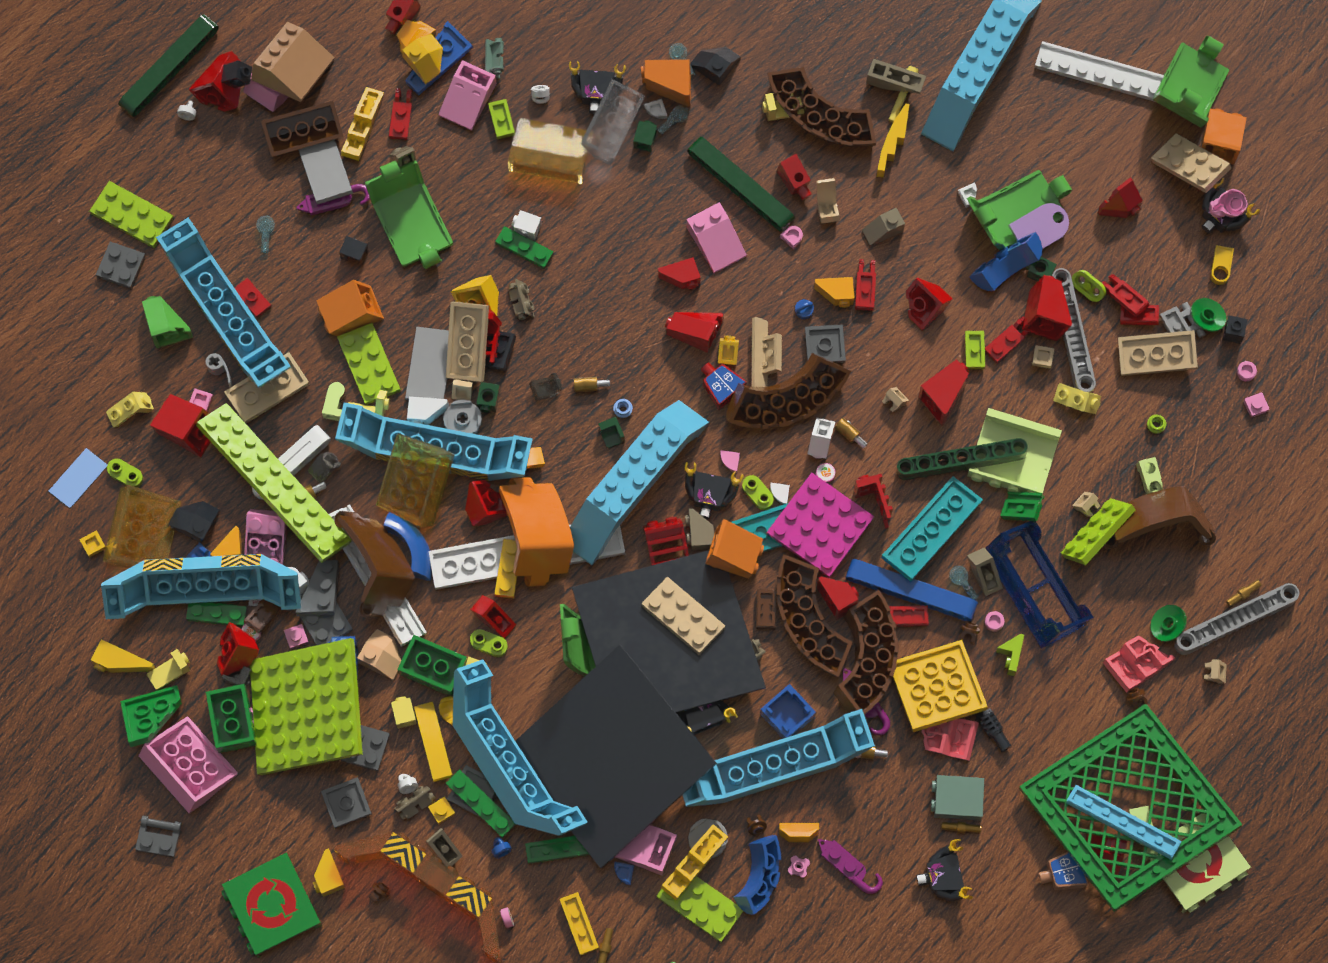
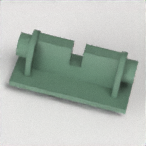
(493, 60)

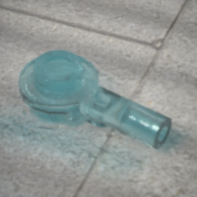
(679, 52)
(678, 114)
(265, 226)
(959, 576)

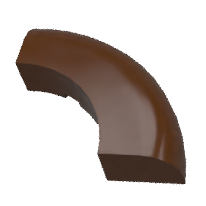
(820, 116)
(789, 400)
(804, 619)
(874, 654)

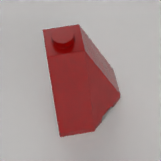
(211, 90)
(695, 328)

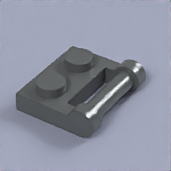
(158, 843)

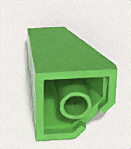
(164, 323)

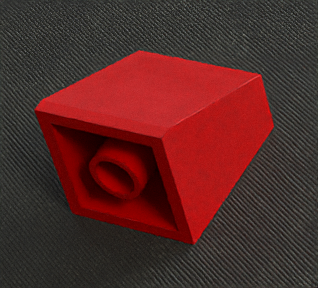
(1047, 309)
(943, 390)
(178, 424)

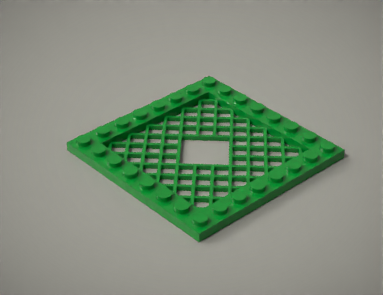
(1145, 721)

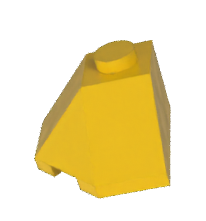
(424, 57)
(478, 291)

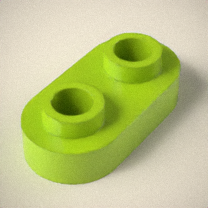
(1088, 287)
(124, 473)
(756, 492)
(488, 643)

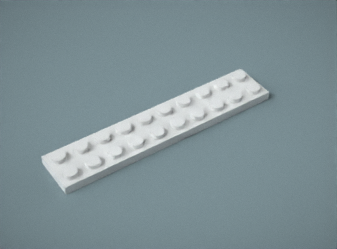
(481, 560)

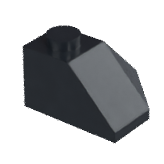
(715, 63)
(194, 520)

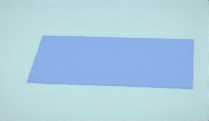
(78, 478)

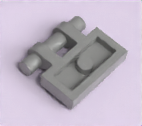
(1174, 320)

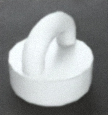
(539, 92)
(186, 111)
(407, 784)

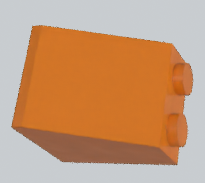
(669, 79)
(1223, 134)
(349, 308)
(735, 550)

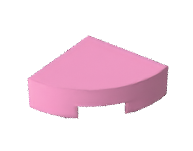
(730, 460)

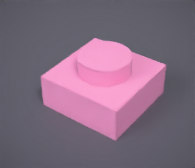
(1256, 405)
(296, 636)

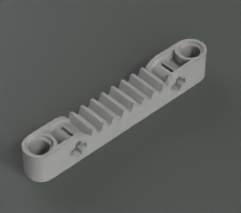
(1075, 339)
(1236, 618)

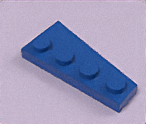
(454, 48)

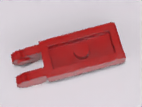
(401, 116)
(865, 287)
(1126, 296)
(1006, 341)

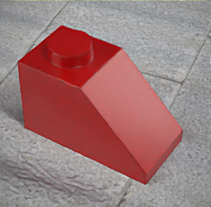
(681, 274)
(493, 616)

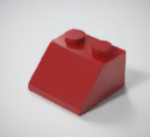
(837, 595)

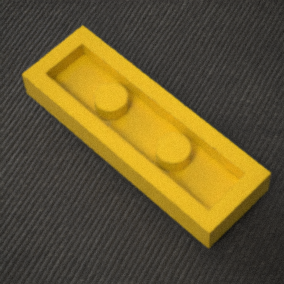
(506, 579)
(579, 923)

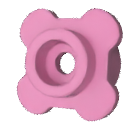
(798, 871)

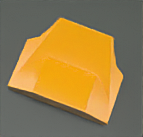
(411, 31)
(798, 831)

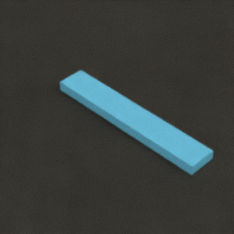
(1123, 822)

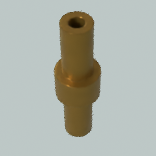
(1243, 593)
(961, 827)
(605, 947)

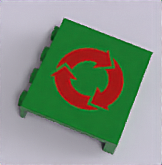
(270, 904)

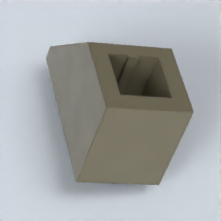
(700, 531)

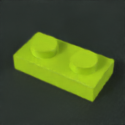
(501, 119)
(974, 350)

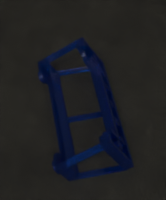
(1044, 630)

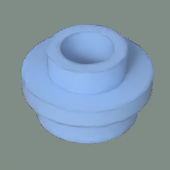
(623, 403)

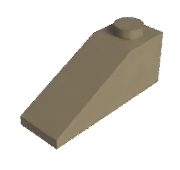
(894, 78)
(403, 155)

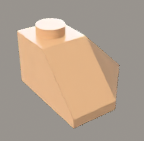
(381, 654)

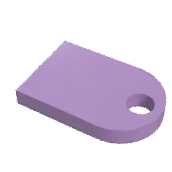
(1042, 223)

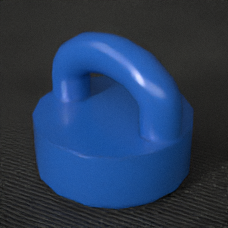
(804, 309)
(501, 849)

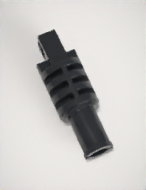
(993, 729)

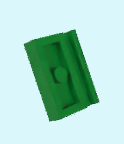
(1022, 506)

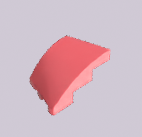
(1136, 663)
(951, 738)

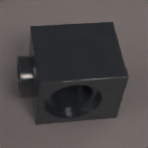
(236, 74)
(1234, 329)

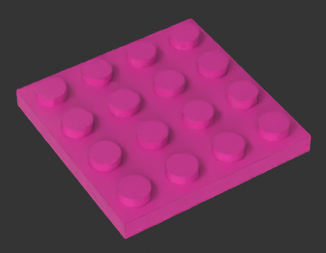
(820, 525)

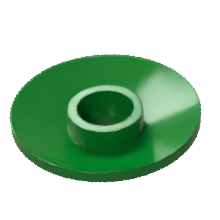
(1208, 314)
(1164, 618)

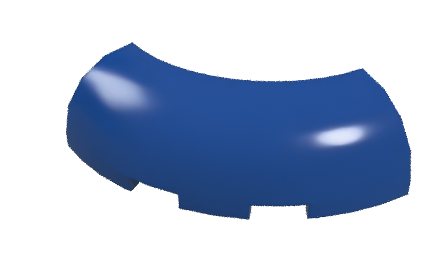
(1008, 262)
(415, 542)
(763, 875)

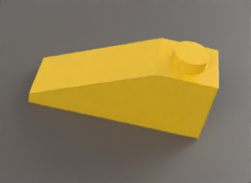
(115, 659)

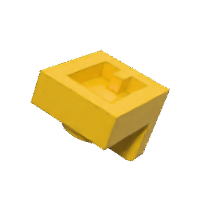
(728, 350)

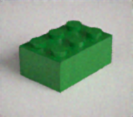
(431, 665)
(231, 718)

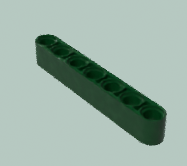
(168, 65)
(741, 184)
(967, 452)

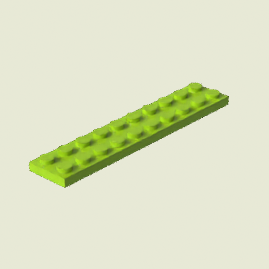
(273, 482)

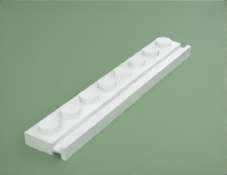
(1098, 71)
(400, 619)

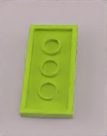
(131, 214)
(368, 363)
(1098, 531)
(705, 908)

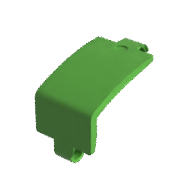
(1192, 81)
(1015, 201)
(408, 214)
(575, 644)

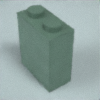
(958, 797)

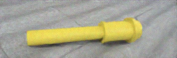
(901, 97)

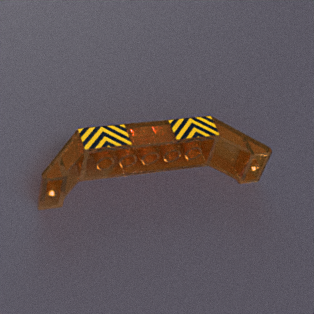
(432, 875)

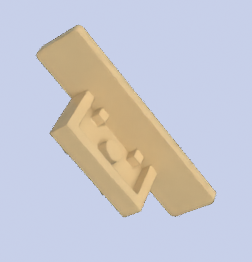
(765, 352)

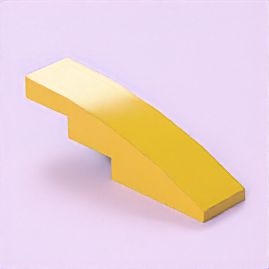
(362, 124)
(895, 136)
(433, 741)
(694, 862)

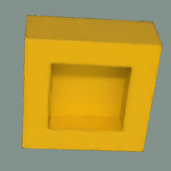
(92, 543)
(441, 810)

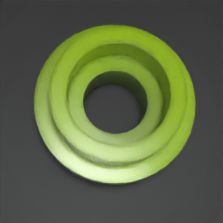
(1156, 418)

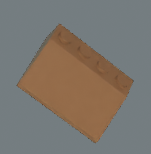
(291, 62)

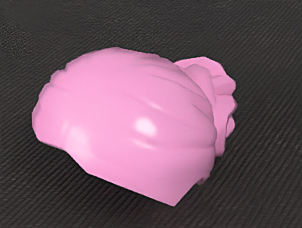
(1230, 204)

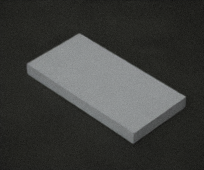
(325, 171)
(428, 364)

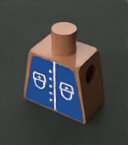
(1063, 873)

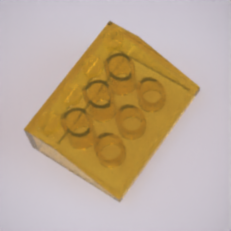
(548, 151)
(415, 480)
(140, 527)

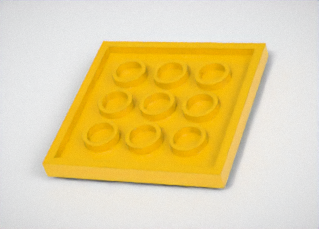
(938, 686)

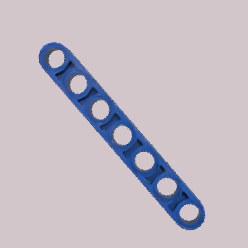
(911, 591)

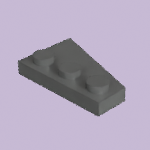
(321, 591)

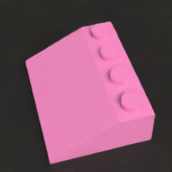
(187, 764)

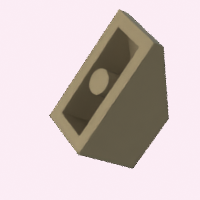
(884, 227)
(985, 571)
(443, 848)

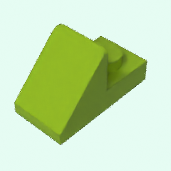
(1013, 649)

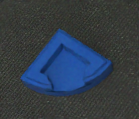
(624, 872)

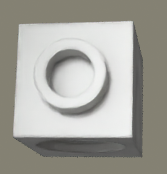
(527, 224)

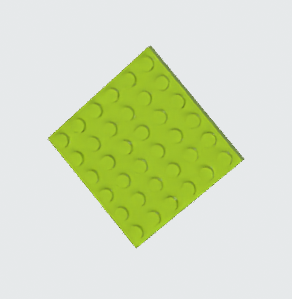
(306, 707)

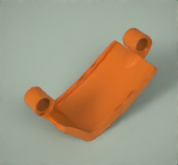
(539, 530)

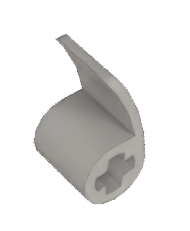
(217, 370)

